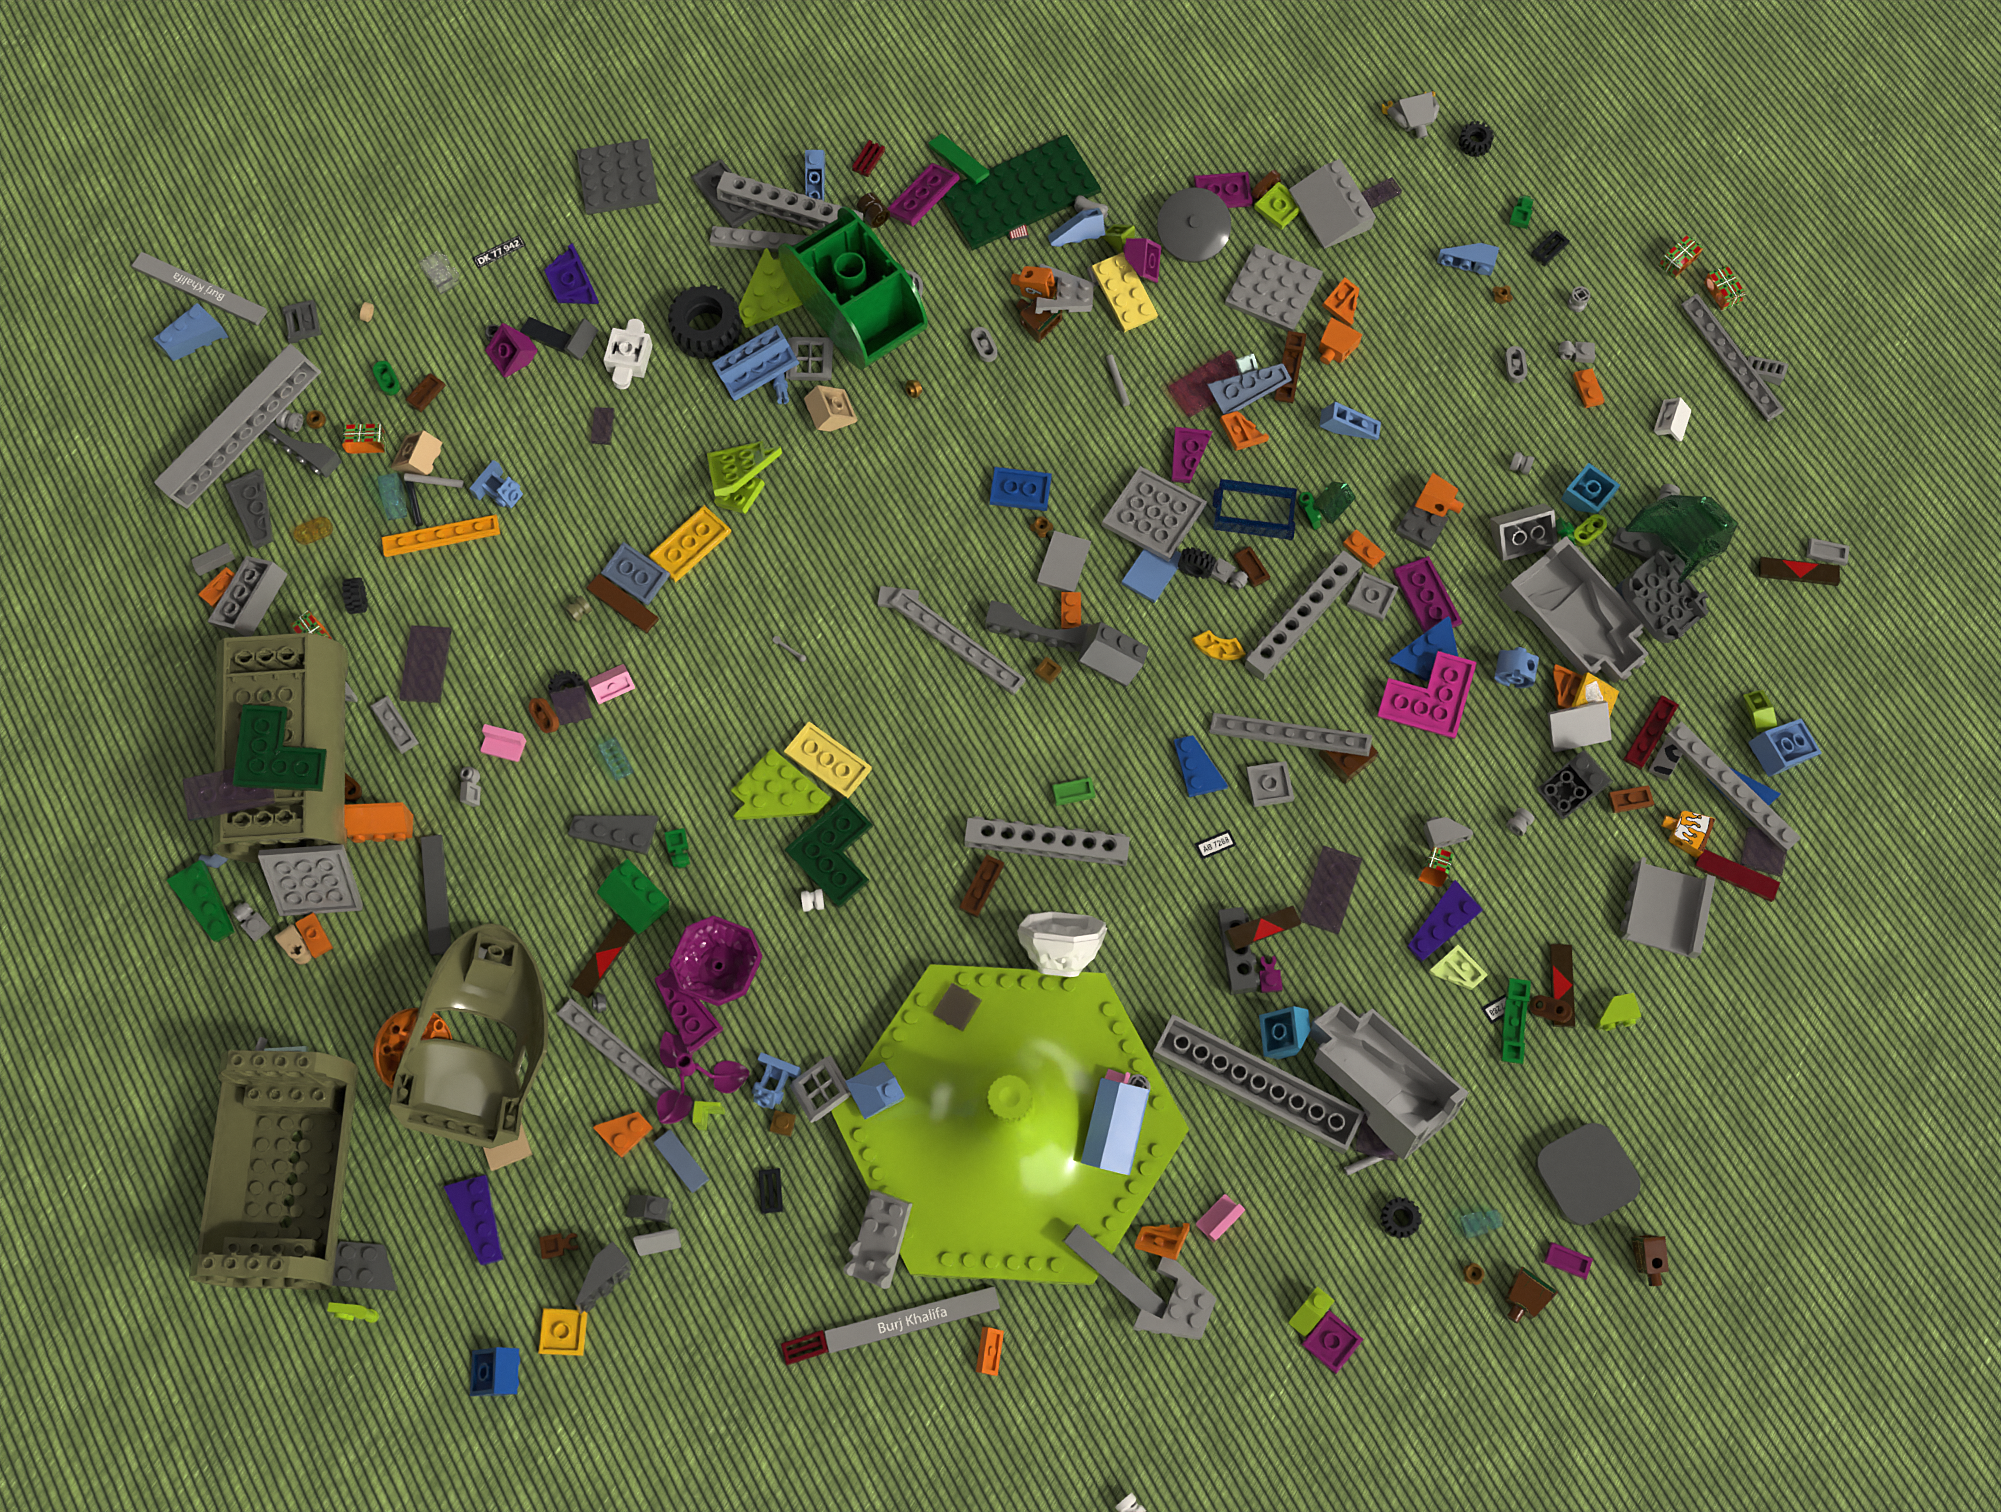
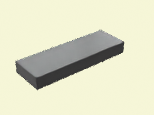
(394, 724)

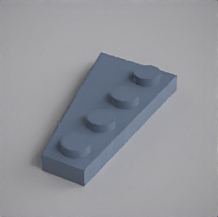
(1241, 390)

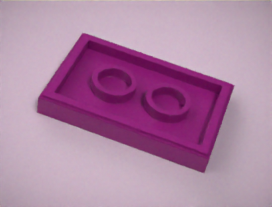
(1230, 187)

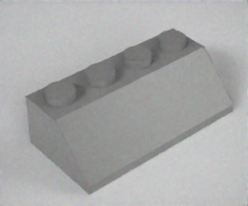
(248, 597)

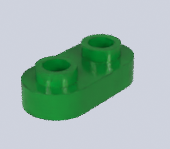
(387, 379)

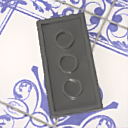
(707, 183)

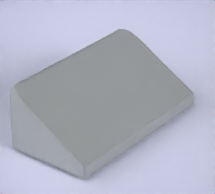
(213, 559)
(657, 1242)

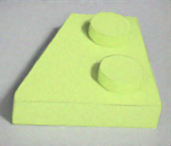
(1459, 969)

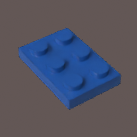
(1020, 489)

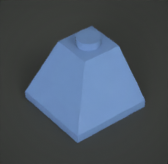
(875, 1090)

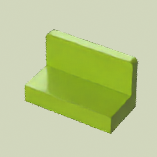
(701, 1112)

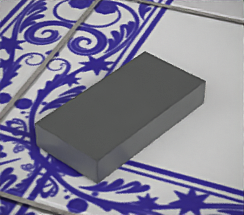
(581, 339)

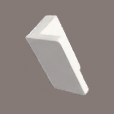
(1673, 418)

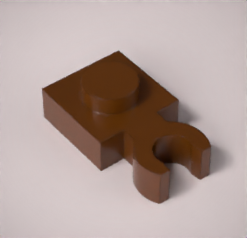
(554, 1245)

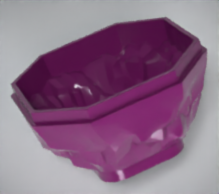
(713, 944)

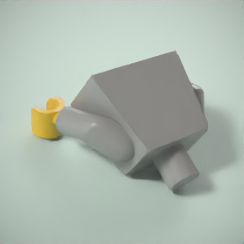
(1414, 112)

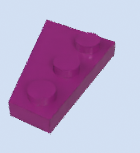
(1187, 452)

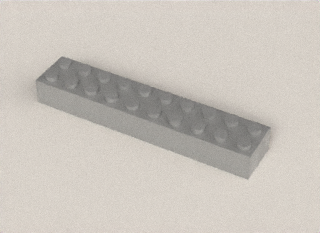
(237, 426)
(1258, 1084)

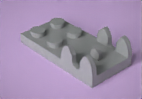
(879, 1239)

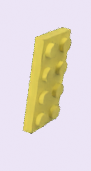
(1124, 292)
(828, 760)

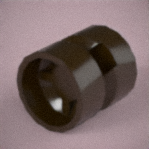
(873, 210)

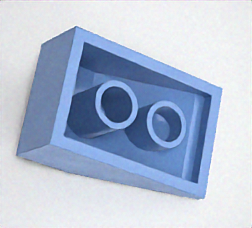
(1784, 747)

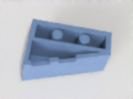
(189, 332)

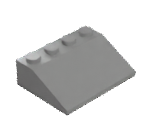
(1332, 204)

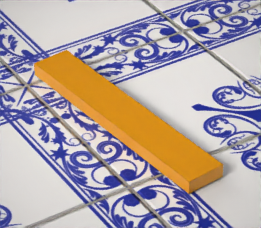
(440, 535)

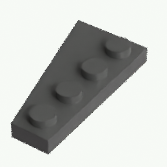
(252, 506)
(1641, 544)
(620, 832)

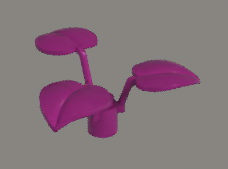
(676, 1106)

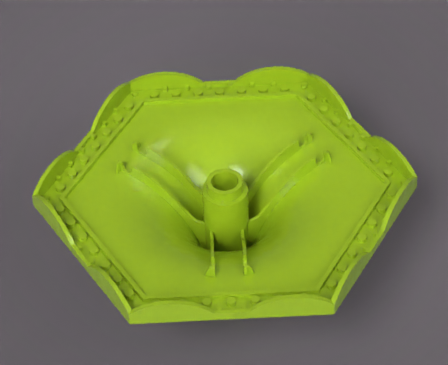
(1002, 1124)

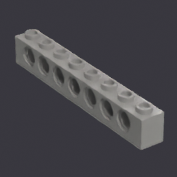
(777, 201)
(1261, 666)
(1037, 847)

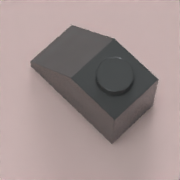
(649, 1208)

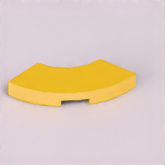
(1218, 648)

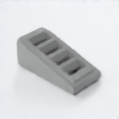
(1774, 366)

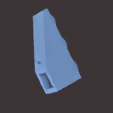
(815, 174)
(1082, 226)
(1472, 257)

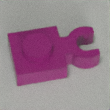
(1269, 978)

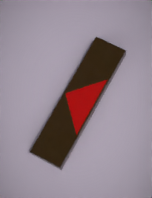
(1799, 571)
(1262, 928)
(603, 959)
(1562, 979)

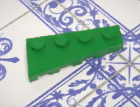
(201, 897)

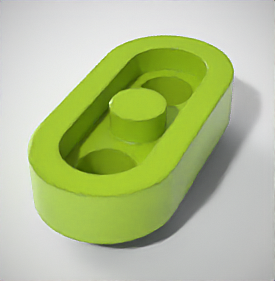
(1588, 531)

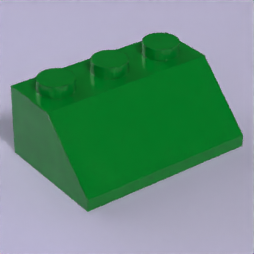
(633, 897)

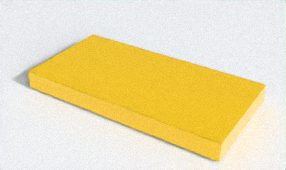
(690, 543)

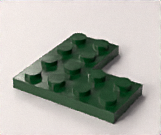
(266, 762)
(822, 851)

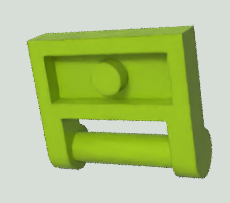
(349, 1311)

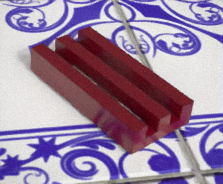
(868, 146)
(807, 1356)

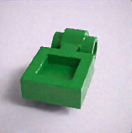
(1522, 212)
(1313, 515)
(677, 842)

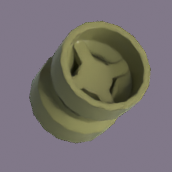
(578, 608)

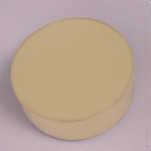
(366, 312)

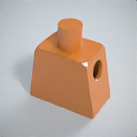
(1338, 342)
(1439, 497)

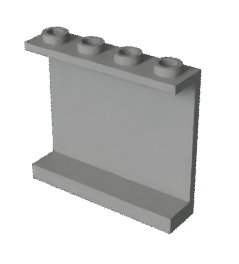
(1667, 909)

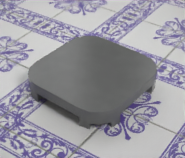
(1661, 601)
(1587, 1174)

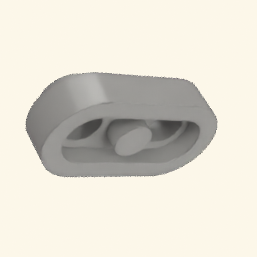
(984, 346)
(1516, 365)

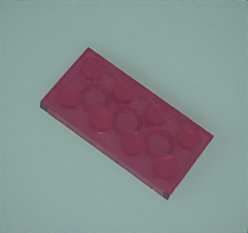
(1192, 390)

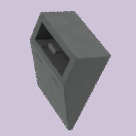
(1575, 784)
(605, 1271)

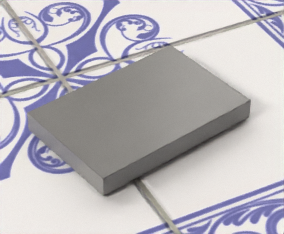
(1063, 562)
(1579, 726)

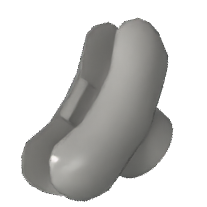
(1083, 204)

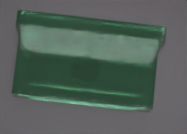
(1334, 501)

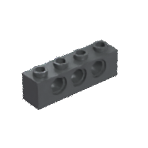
(1237, 982)

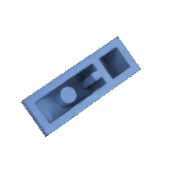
(1349, 422)

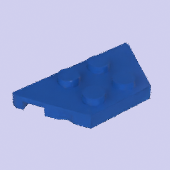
(1420, 654)

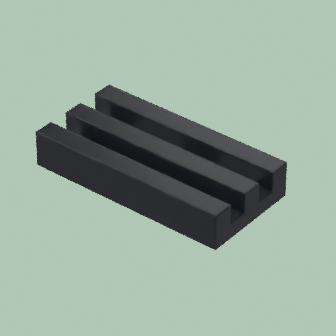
(1541, 257)
(772, 1209)

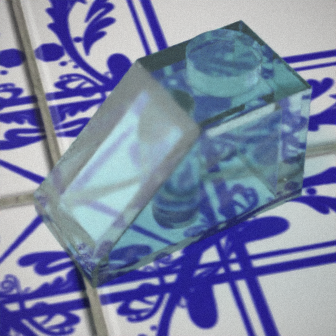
(392, 496)

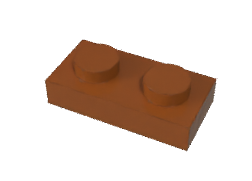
(1631, 799)

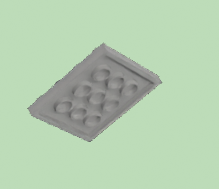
(1273, 288)
(1154, 513)
(310, 880)

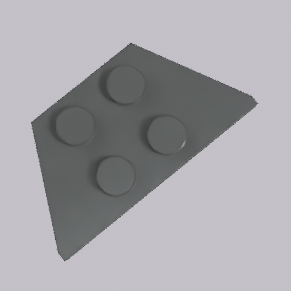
(363, 1267)

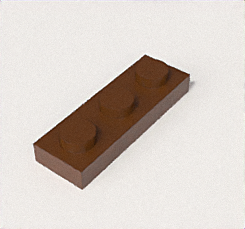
(982, 886)

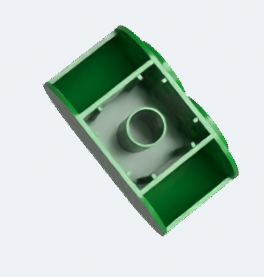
(854, 289)

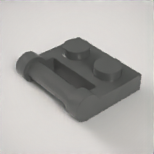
(307, 320)

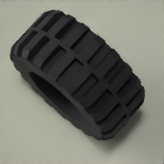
(700, 301)

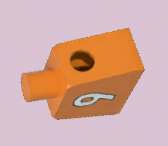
(1035, 282)

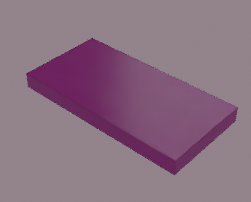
(922, 194)
(1426, 594)

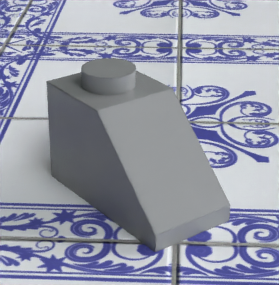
(1445, 832)

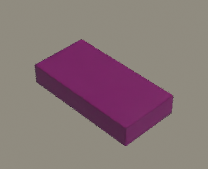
(1568, 1260)

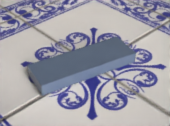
(681, 1161)

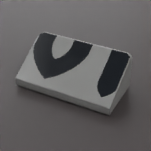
(1665, 760)

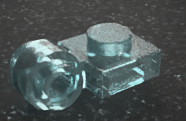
(1476, 1225)

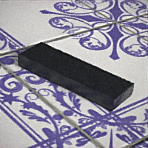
(546, 334)

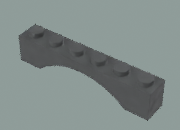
(316, 455)
(1006, 620)

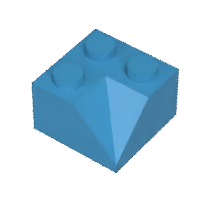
(1590, 490)
(1284, 1031)

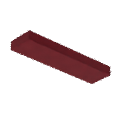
(1651, 732)
(1737, 875)

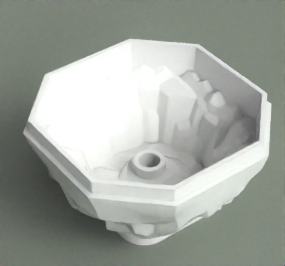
(1061, 941)

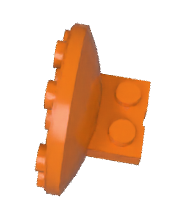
(393, 1037)

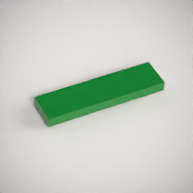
(958, 159)

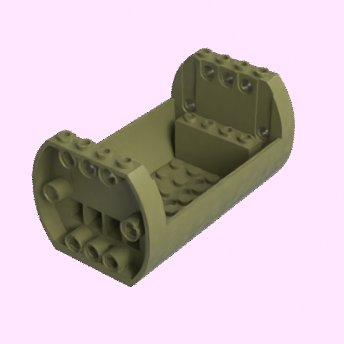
(309, 679)
(259, 1110)

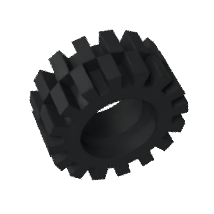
(1476, 130)
(1196, 562)
(354, 595)
(565, 678)
(1412, 1211)

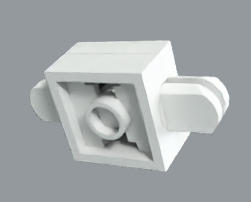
(628, 353)

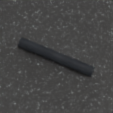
(414, 503)

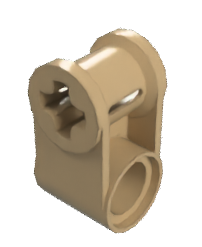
(293, 943)

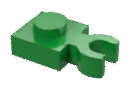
(1565, 529)

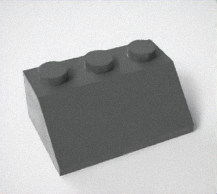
(1112, 653)

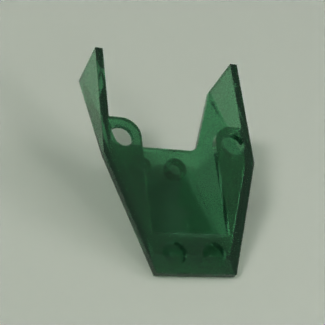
(1690, 526)

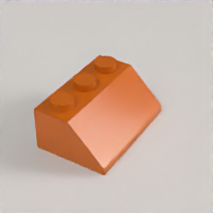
(378, 822)

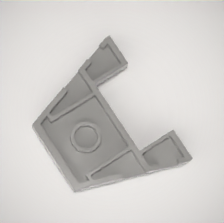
(1071, 294)
(1186, 1309)

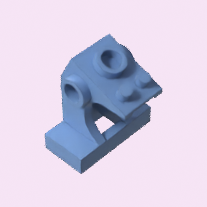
(490, 482)
(777, 1070)

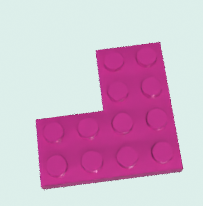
(1434, 708)

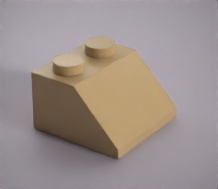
(830, 408)
(417, 453)

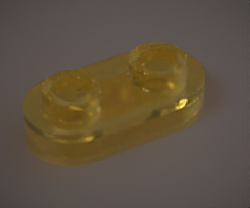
(313, 531)

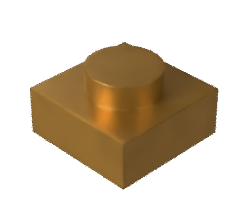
(1048, 670)
(782, 1123)

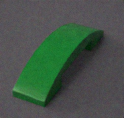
(1514, 1021)

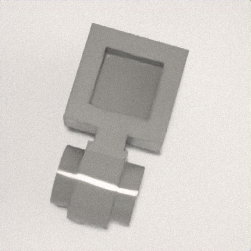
(1581, 351)
(1225, 571)
(469, 790)
(254, 924)

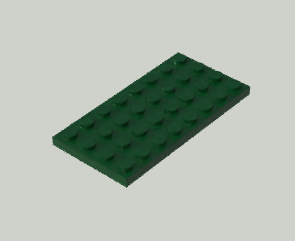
(1020, 192)

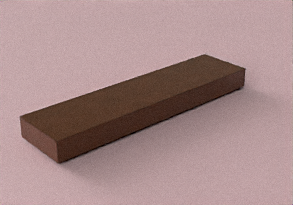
(622, 603)

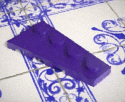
(1446, 919)
(476, 1214)

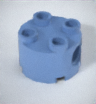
(1516, 668)

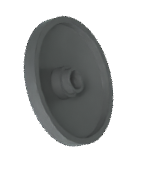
(1194, 225)

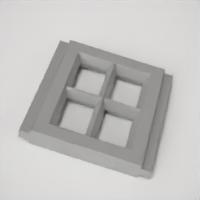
(827, 355)
(805, 1100)

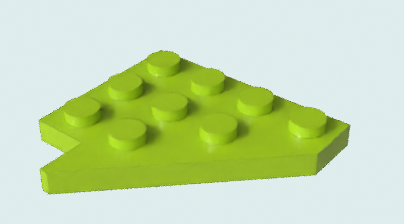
(767, 292)
(738, 465)
(777, 790)

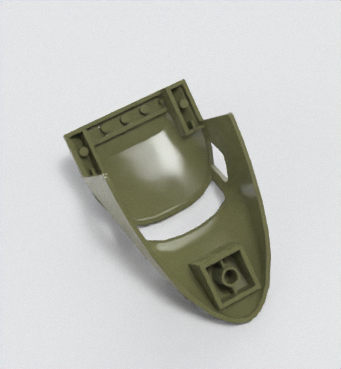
(460, 1087)

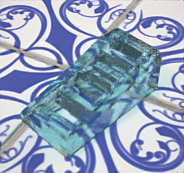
(608, 744)

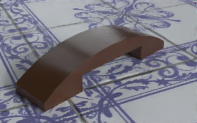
(1292, 360)

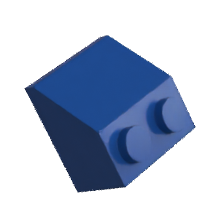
(494, 1372)

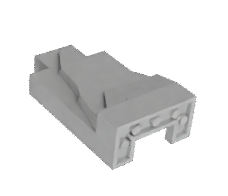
(1579, 612)
(1388, 1075)

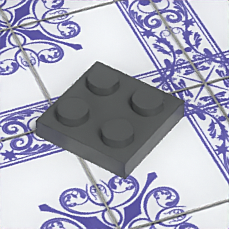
(1421, 527)

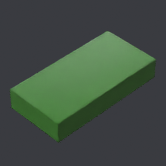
(1073, 791)

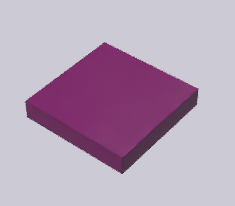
(1332, 1342)

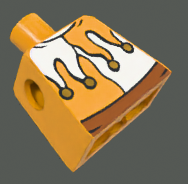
(1689, 831)

